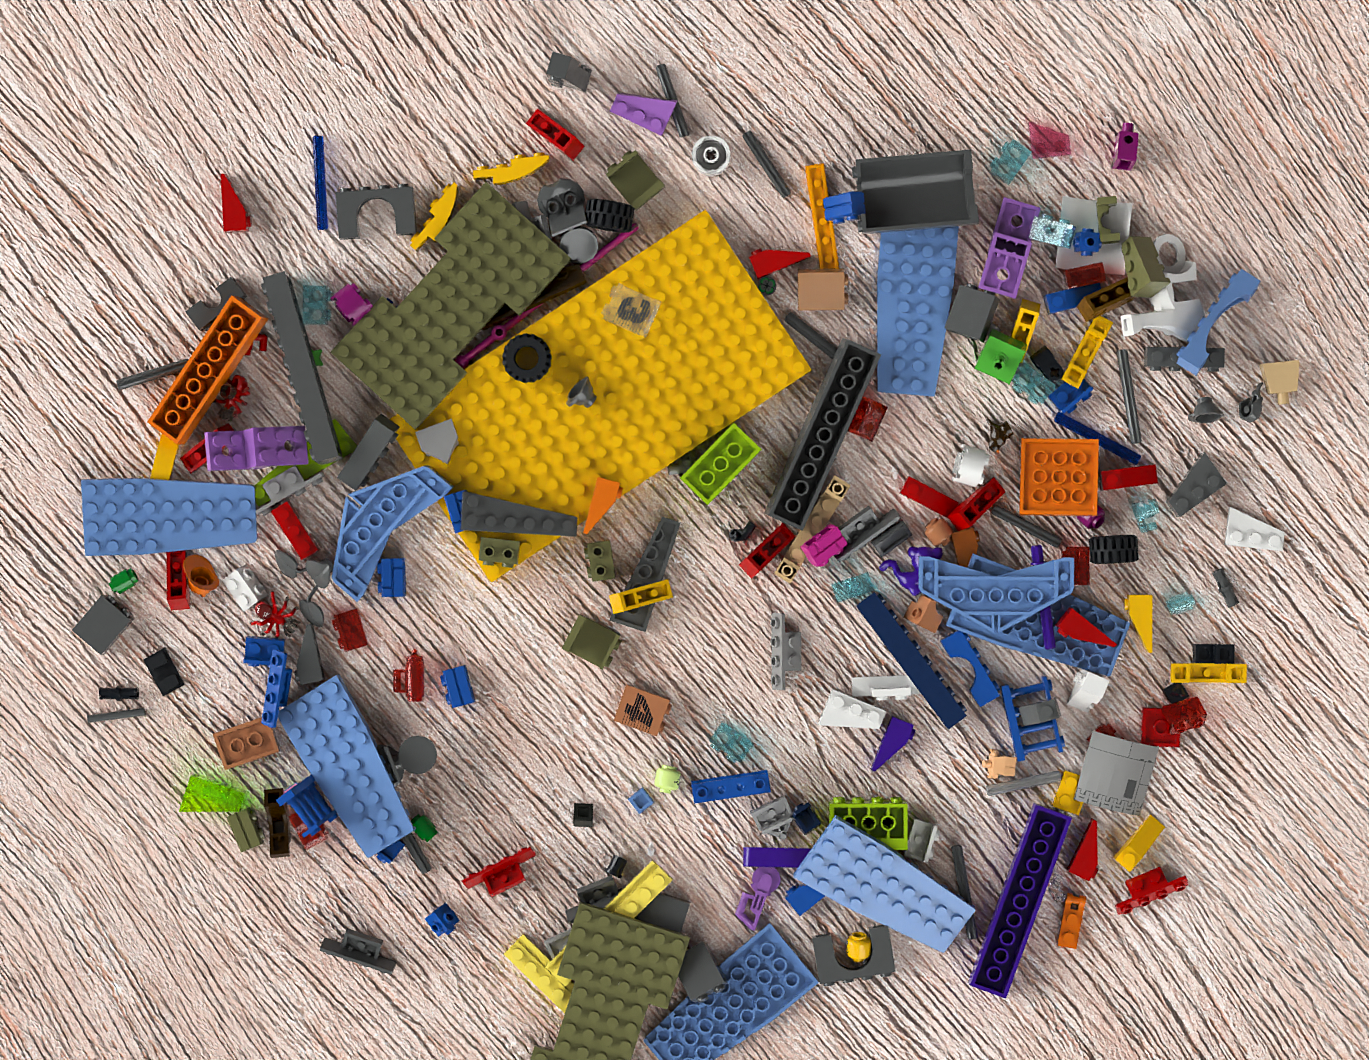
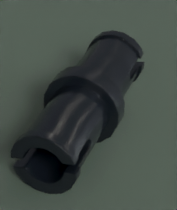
(118, 693)

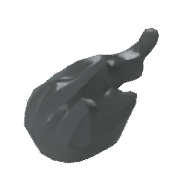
(1251, 409)

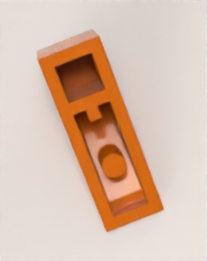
(603, 499)

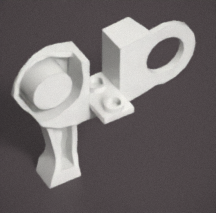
(1169, 316)

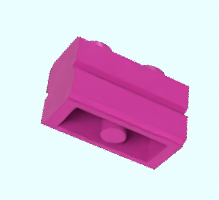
(824, 545)

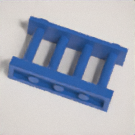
(1017, 731)
(730, 786)
(308, 805)

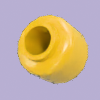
(858, 946)

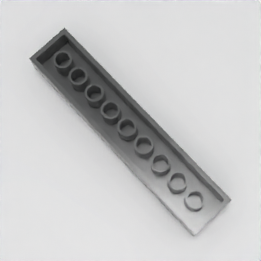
(302, 367)
(822, 433)

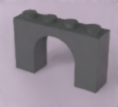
(350, 203)
(880, 960)

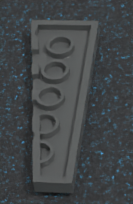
(502, 516)

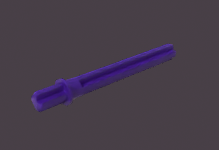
(1045, 614)

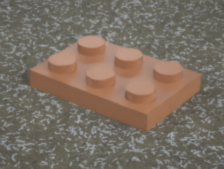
(245, 743)

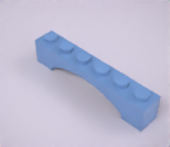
(1241, 289)

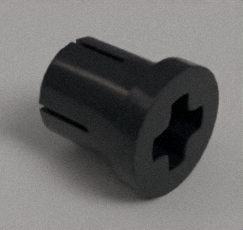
(616, 866)

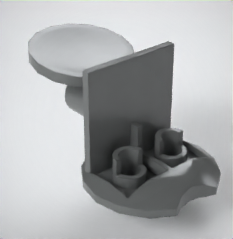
(566, 216)
(415, 755)

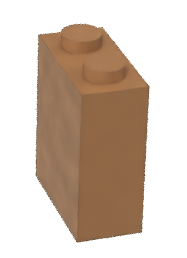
(822, 289)

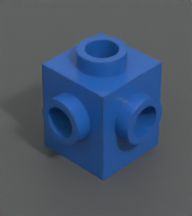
(1080, 242)
(442, 920)

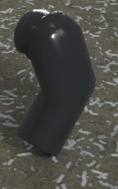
(742, 534)

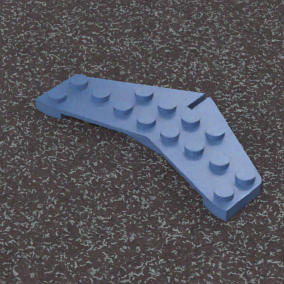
(368, 528)
(1008, 595)

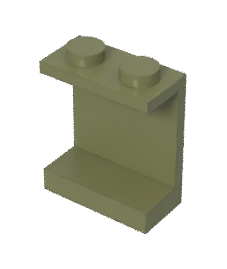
(634, 180)
(592, 642)

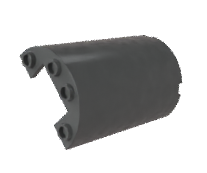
(916, 191)

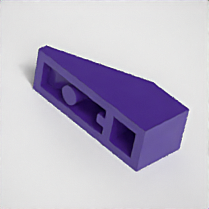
(894, 739)

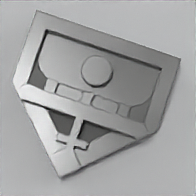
(438, 440)
(774, 817)

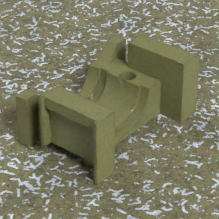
(1103, 205)

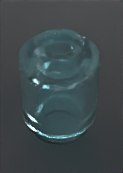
(1180, 603)

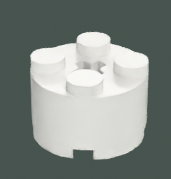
(711, 144)
(970, 465)

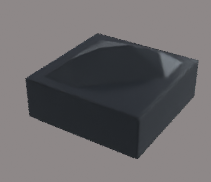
(1175, 692)

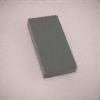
(891, 538)

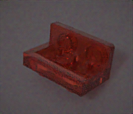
(1184, 715)

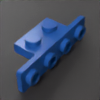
(277, 688)

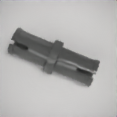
(1225, 587)

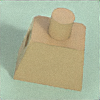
(1281, 379)

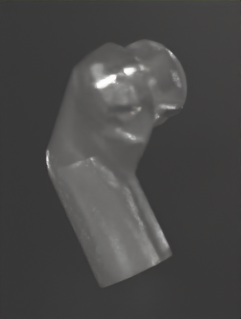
(1055, 890)

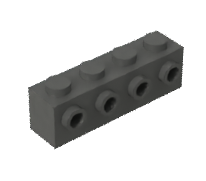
(1167, 357)
(368, 452)

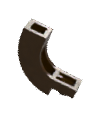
(278, 823)

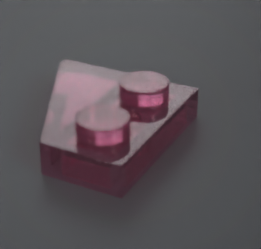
(1047, 142)

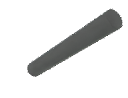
(116, 715)

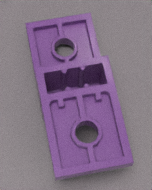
(1008, 248)
(256, 448)

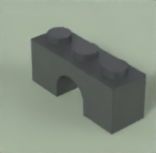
(203, 316)

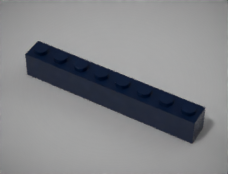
(911, 661)

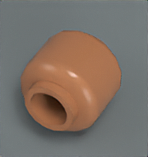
(938, 532)

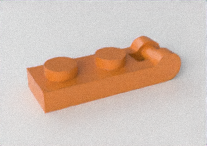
(1071, 921)

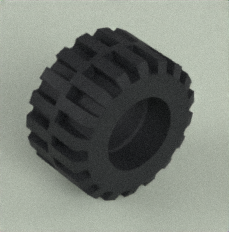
(609, 215)
(514, 346)
(1113, 549)

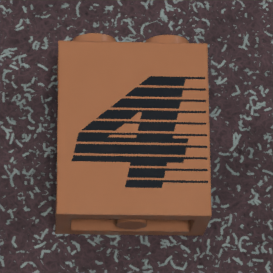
(642, 710)

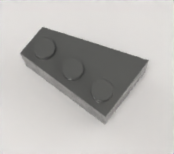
(566, 72)
(1196, 486)

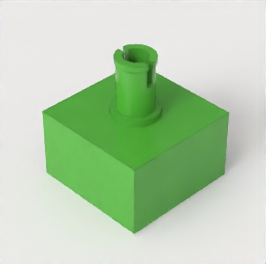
(1000, 356)

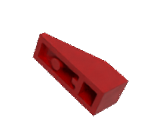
(555, 134)
(234, 212)
(771, 261)
(196, 456)
(1128, 477)
(928, 497)
(976, 504)
(767, 550)
(177, 581)
(1079, 628)
(1086, 855)

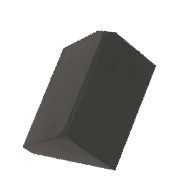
(583, 815)

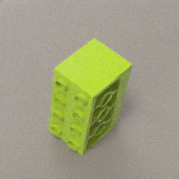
(720, 463)
(893, 835)

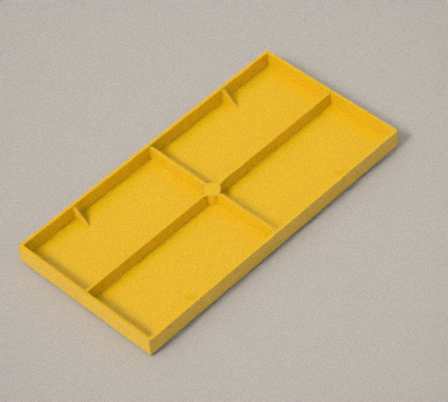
(658, 397)

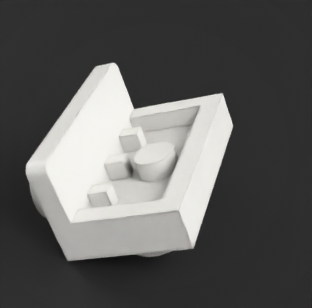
(245, 587)
(921, 840)

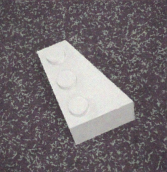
(1087, 690)
(849, 711)

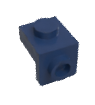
(805, 818)

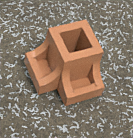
(924, 614)

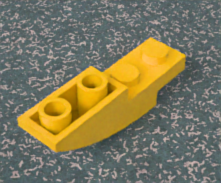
(520, 168)
(443, 211)

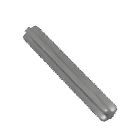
(1023, 783)

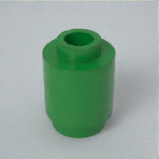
(123, 581)
(424, 827)

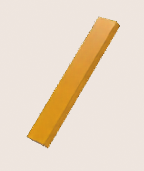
(823, 229)

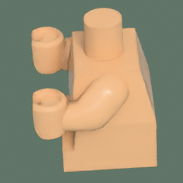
(999, 764)

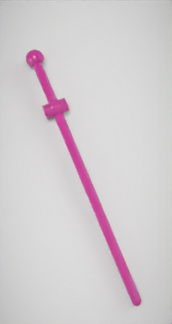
(463, 361)

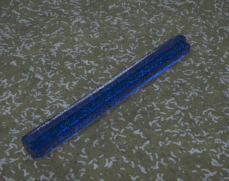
(320, 182)
(1104, 441)

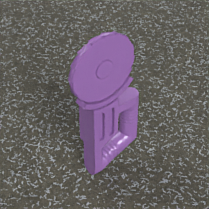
(764, 882)

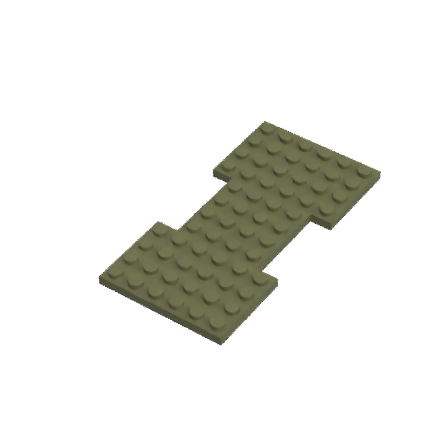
(412, 348)
(617, 973)

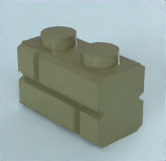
(245, 829)

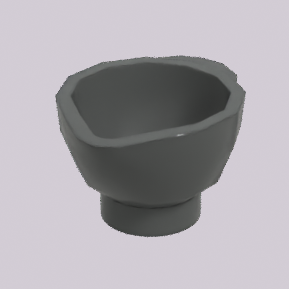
(581, 394)
(1205, 411)

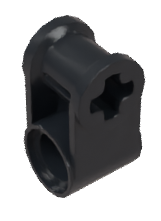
(1044, 361)

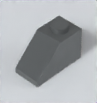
(1040, 711)

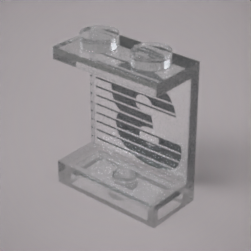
(631, 310)

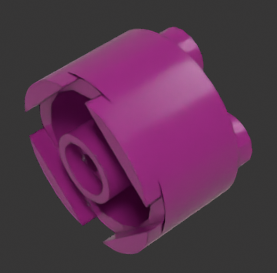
(351, 304)

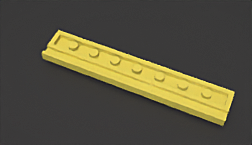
(627, 902)
(532, 964)

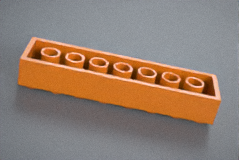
(207, 370)

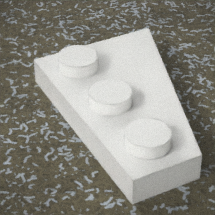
(1251, 533)

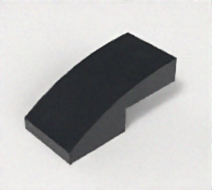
(1213, 653)

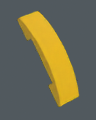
(1086, 351)
(164, 459)
(1208, 673)

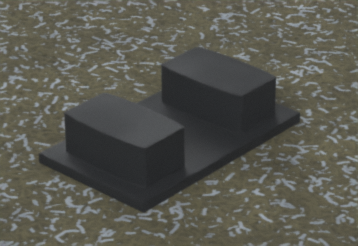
(163, 672)

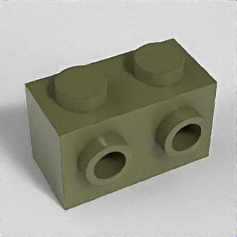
(499, 551)
(600, 561)

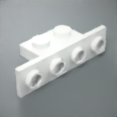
(883, 686)

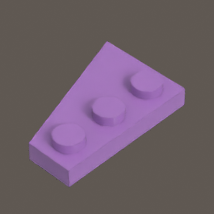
(644, 111)

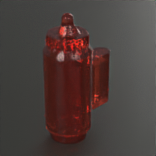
(413, 678)

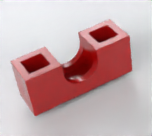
(295, 531)

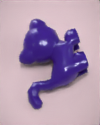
(909, 580)

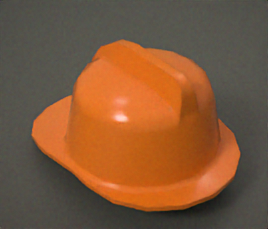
(200, 575)

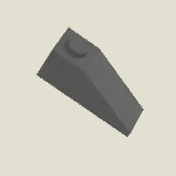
(309, 661)

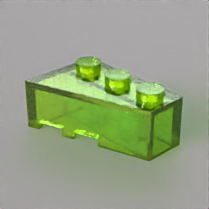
(211, 796)

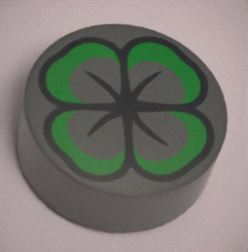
(767, 285)

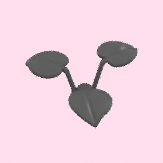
(319, 573)

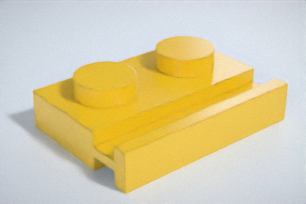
(1065, 793)

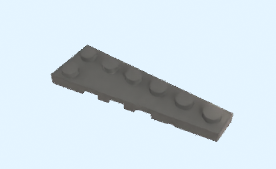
(648, 571)

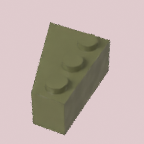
(1142, 267)

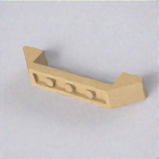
(816, 522)

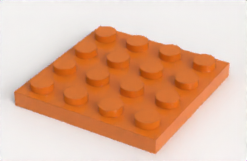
(1059, 477)

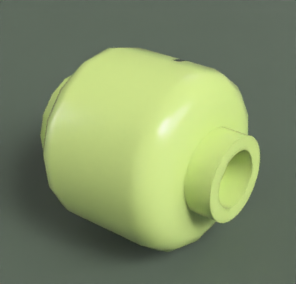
(667, 779)

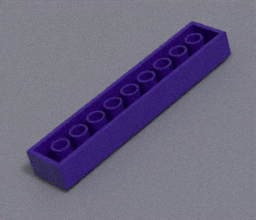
(1019, 900)

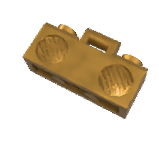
(1105, 300)

